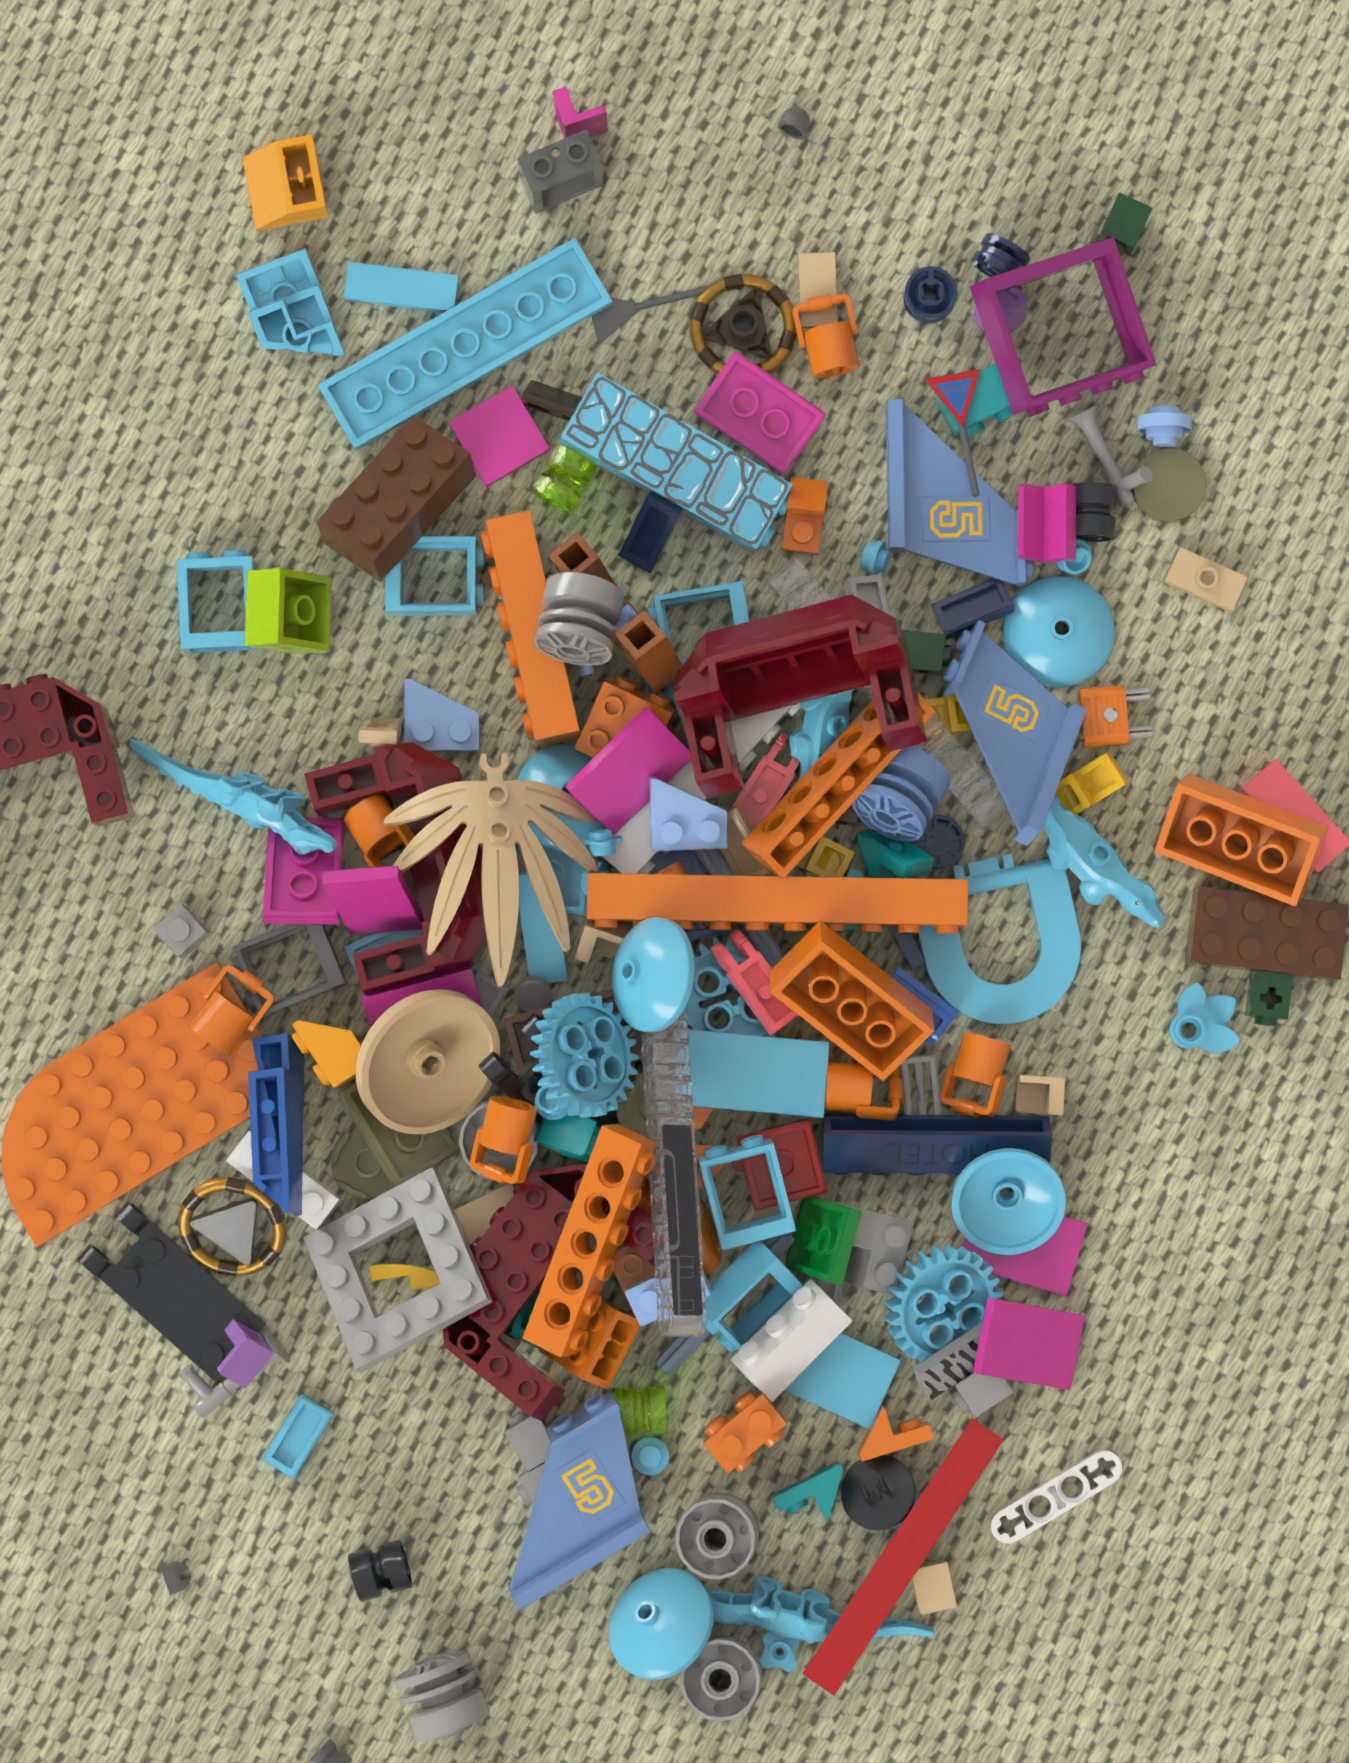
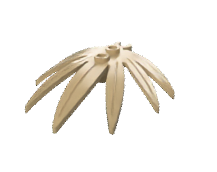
(496, 820)

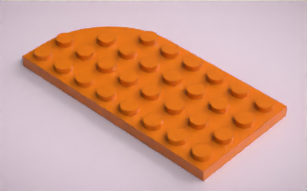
(123, 1109)

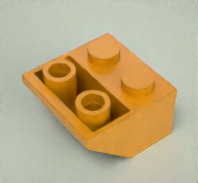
(285, 183)
(332, 1049)

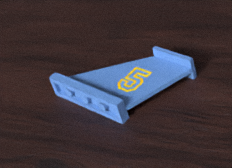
(934, 505)
(1017, 727)
(582, 1503)

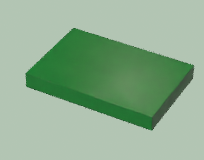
(823, 1239)

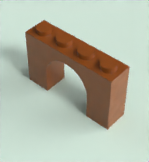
(637, 640)

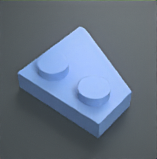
(438, 721)
(683, 820)

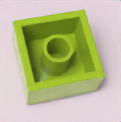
(288, 611)

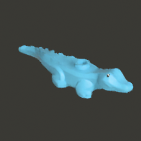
(822, 724)
(248, 798)
(1097, 865)
(793, 1614)

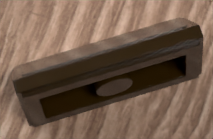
(550, 400)

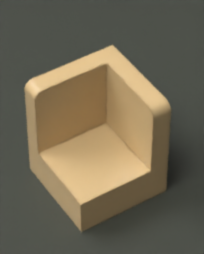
(600, 941)
(1040, 1095)
(934, 1587)

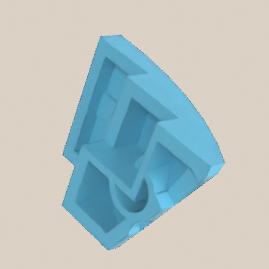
(292, 308)

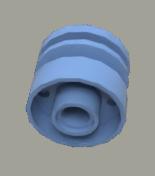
(903, 795)

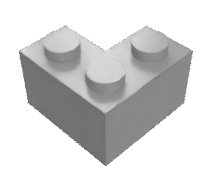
(878, 1250)

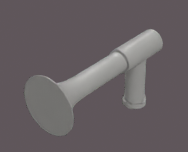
(1087, 422)
(213, 1397)

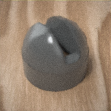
(795, 123)
(172, 1577)

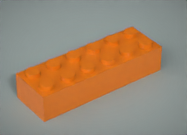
(522, 583)

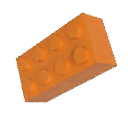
(1241, 839)
(851, 1001)

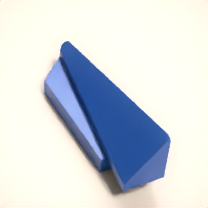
(277, 1120)

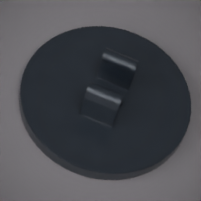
(878, 1492)

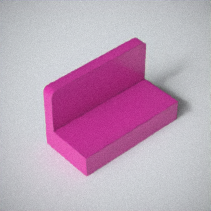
(571, 123)
(1047, 523)

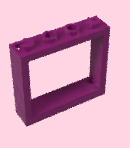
(1121, 306)

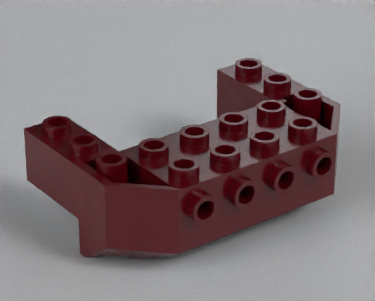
(790, 662)
(55, 719)
(401, 774)
(513, 1265)

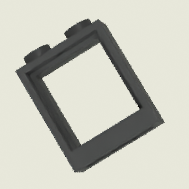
(561, 178)
(325, 954)

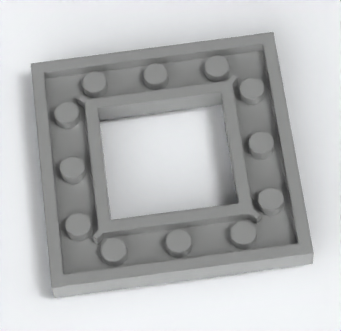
(461, 1285)

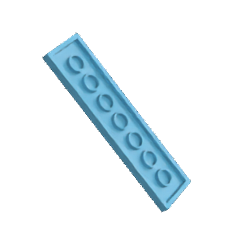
(465, 344)

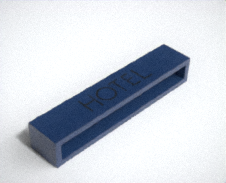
(926, 1142)

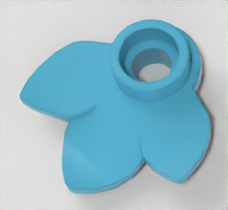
(1208, 1018)

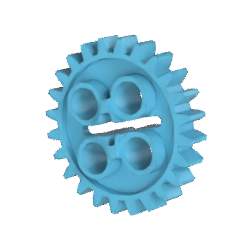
(737, 1020)
(584, 1055)
(942, 1303)

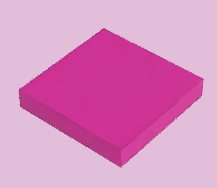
(499, 436)

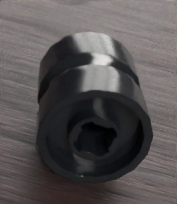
(1093, 511)
(380, 1570)

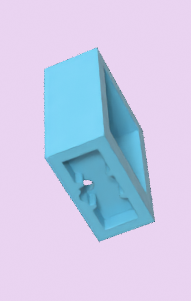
(475, 591)
(733, 591)
(209, 641)
(755, 1229)
(736, 1283)

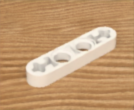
(1058, 1501)

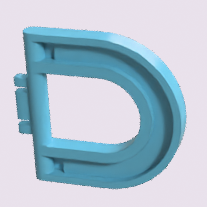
(1057, 955)

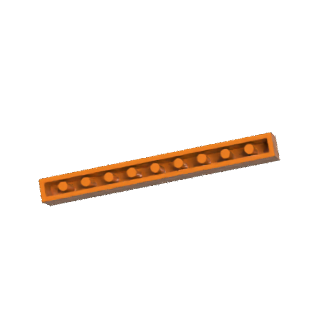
(776, 900)

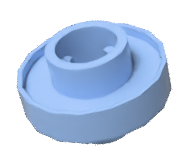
(1164, 425)

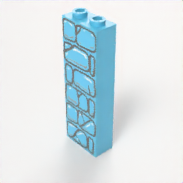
(676, 463)

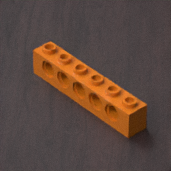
(823, 793)
(547, 1324)

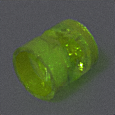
(563, 479)
(642, 1409)

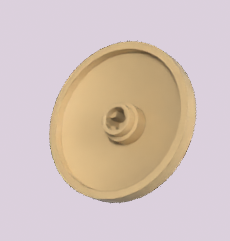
(423, 1061)

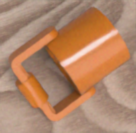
(830, 345)
(367, 828)
(221, 1019)
(981, 1062)
(851, 1091)
(506, 1130)

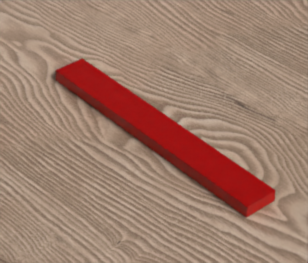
(902, 1557)

